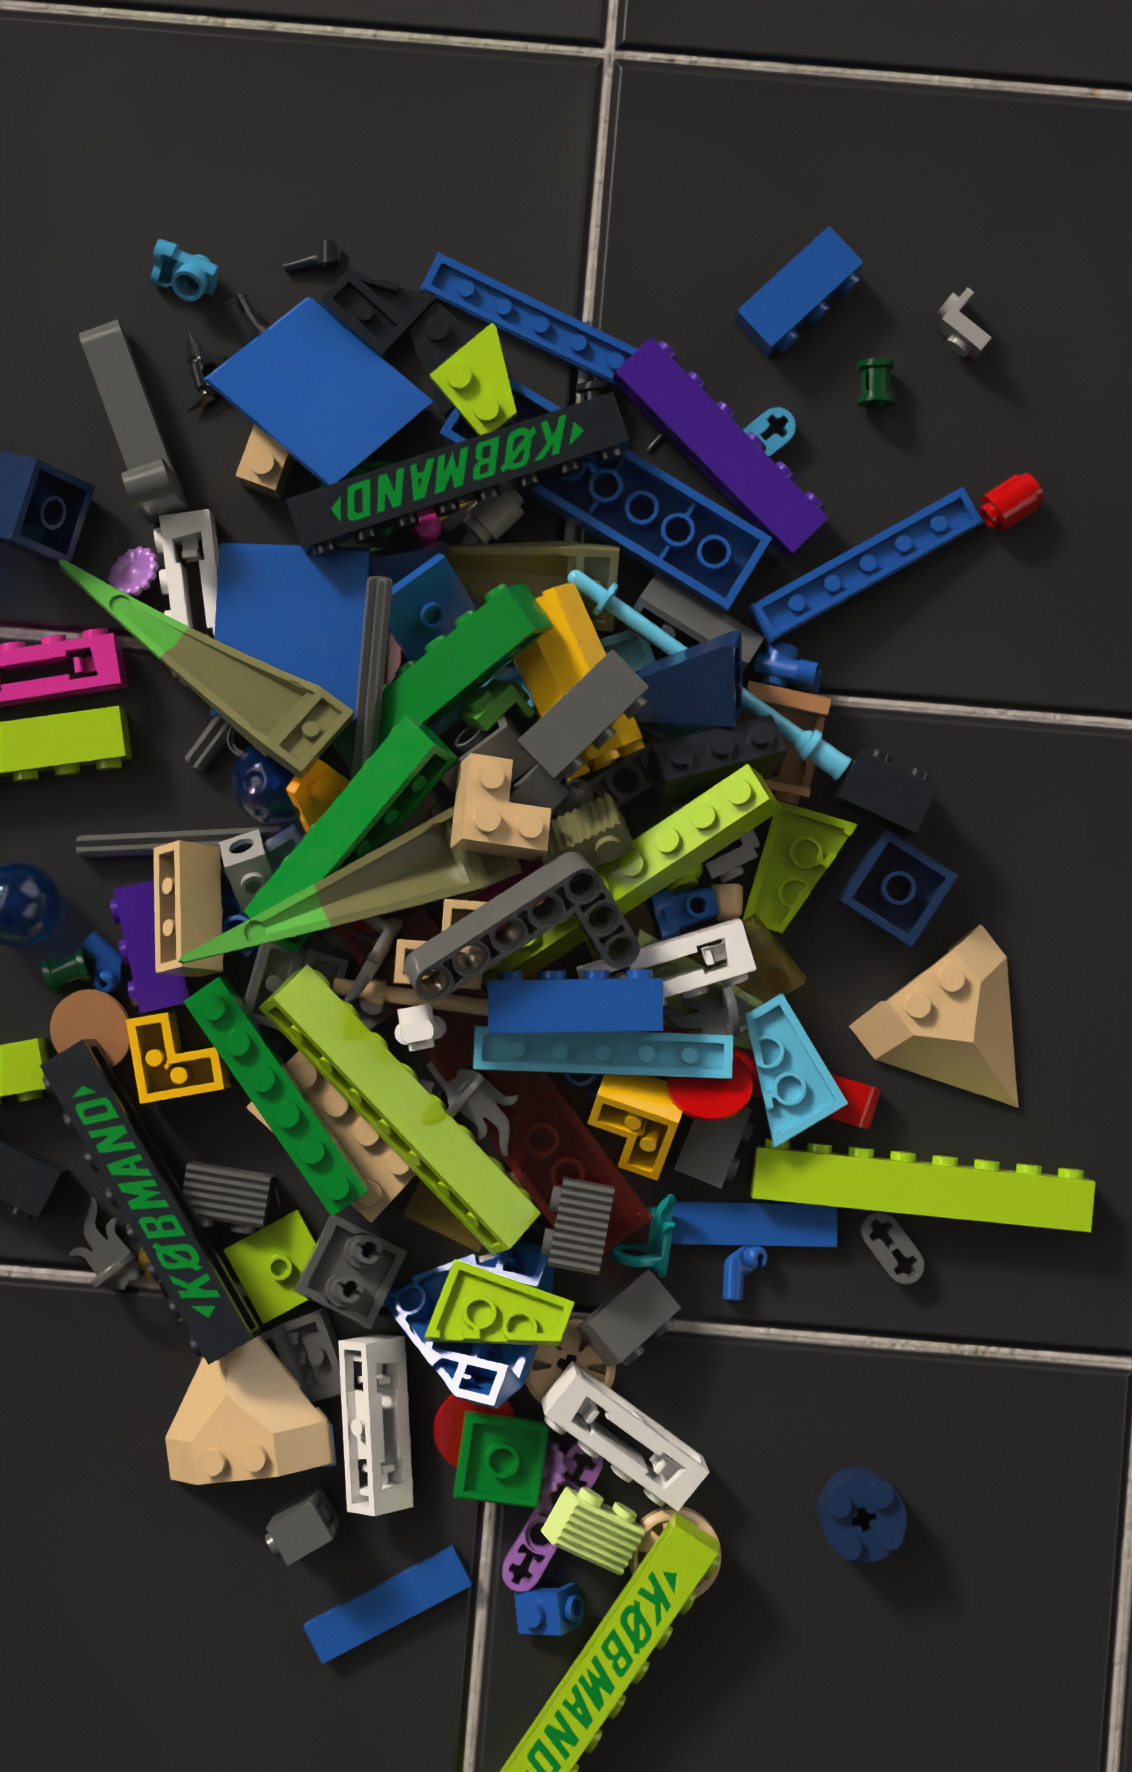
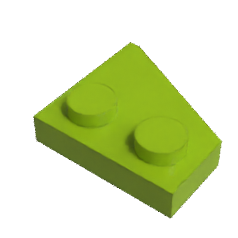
(478, 383)

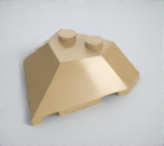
(951, 1022)
(246, 1422)

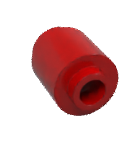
(1011, 501)

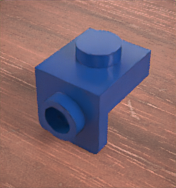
(549, 1610)

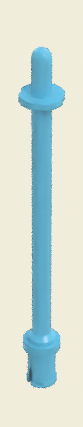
(806, 743)

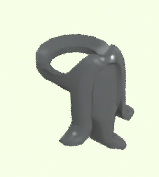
(388, 931)
(716, 1015)
(478, 1099)
(110, 1257)

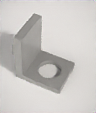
(248, 869)

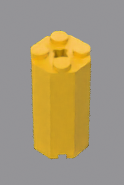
(561, 661)

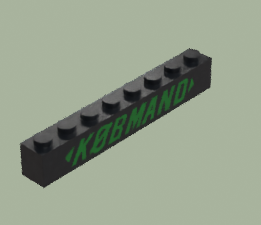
(459, 474)
(150, 1200)

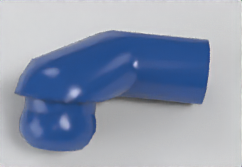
(108, 963)
(738, 1266)

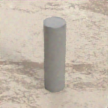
(437, 1076)

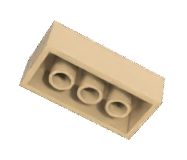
(371, 1154)

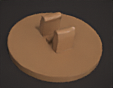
(91, 1016)

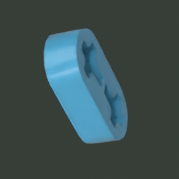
(761, 425)

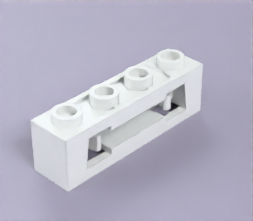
(187, 530)
(693, 981)
(376, 1424)
(669, 1480)

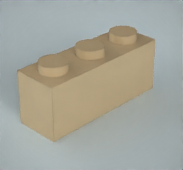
(186, 906)

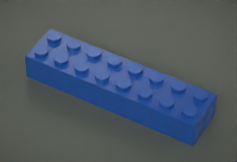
(644, 513)

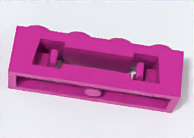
(105, 660)

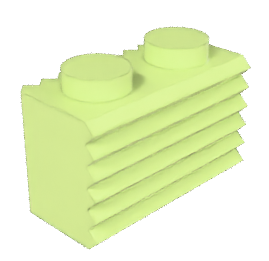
(593, 1530)

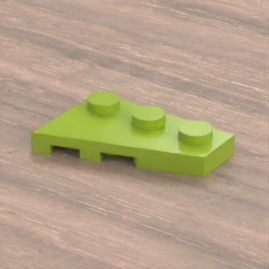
(792, 860)

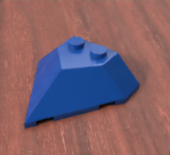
(472, 1370)

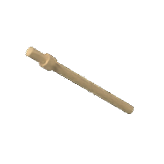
(379, 992)

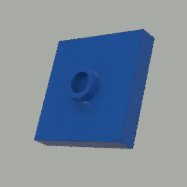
(426, 606)

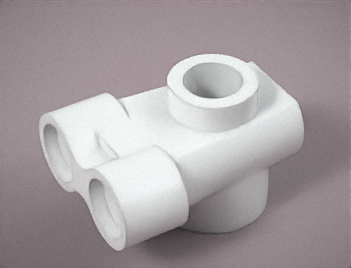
(419, 1027)

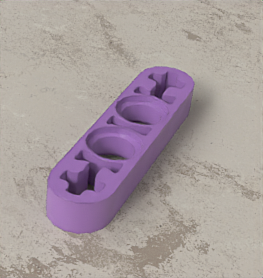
(545, 1506)

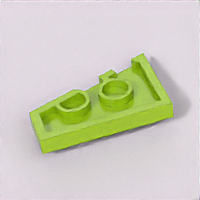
(496, 1310)

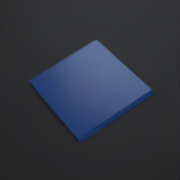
(318, 391)
(295, 611)

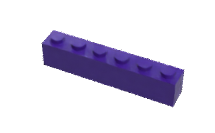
(719, 446)

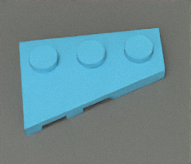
(790, 1071)

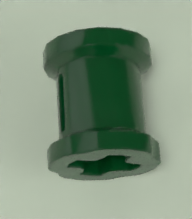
(875, 383)
(67, 971)

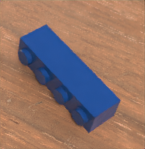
(575, 1004)

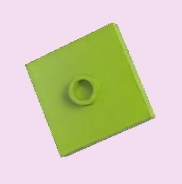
(272, 1264)

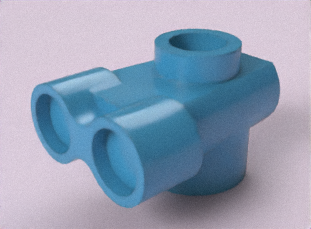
(185, 273)

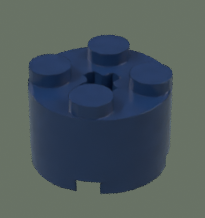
(883, 1525)

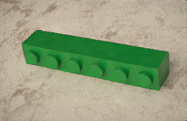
(458, 662)
(362, 814)
(277, 1095)

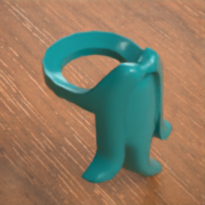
(657, 1249)

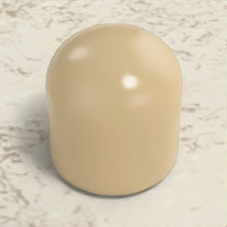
(728, 900)

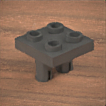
(350, 1271)

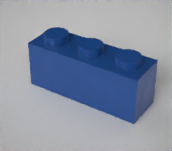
(800, 292)

